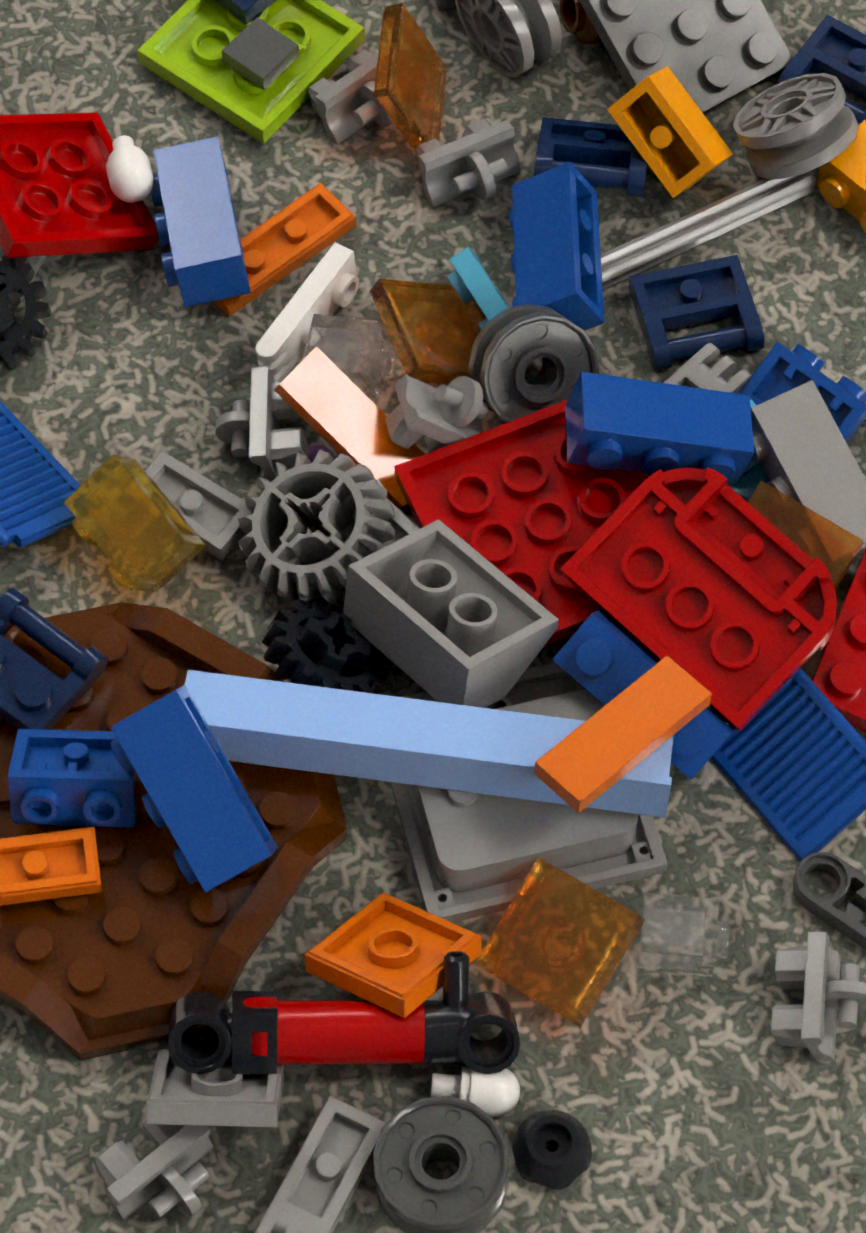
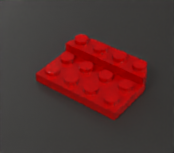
(709, 587)

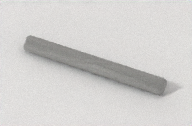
(702, 226)

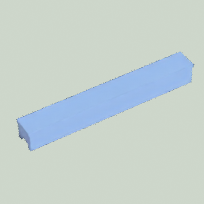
(405, 740)

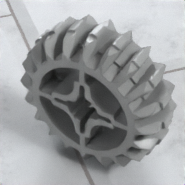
(338, 491)

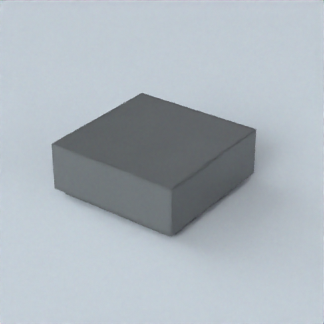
(260, 53)

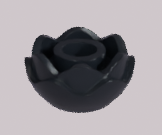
(548, 1168)

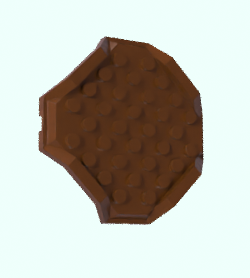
(118, 960)

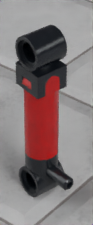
(320, 1032)

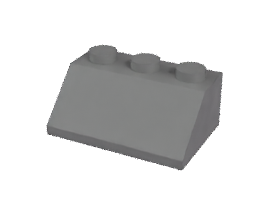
(446, 616)

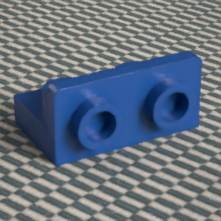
(789, 369)
(69, 780)

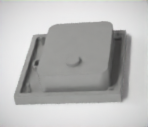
(480, 847)

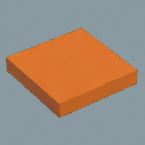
(390, 954)

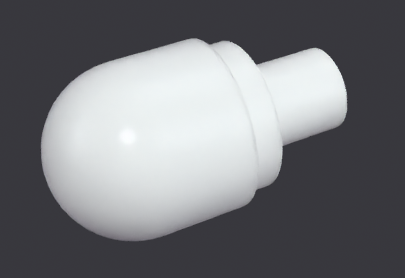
(129, 171)
(491, 1092)

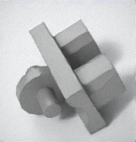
(350, 101)
(469, 163)
(439, 413)
(260, 427)
(818, 973)
(135, 1182)

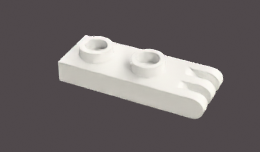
(326, 288)

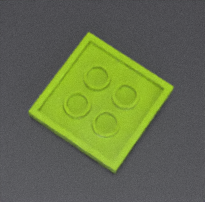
(190, 49)

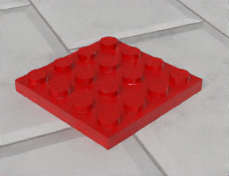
(520, 504)

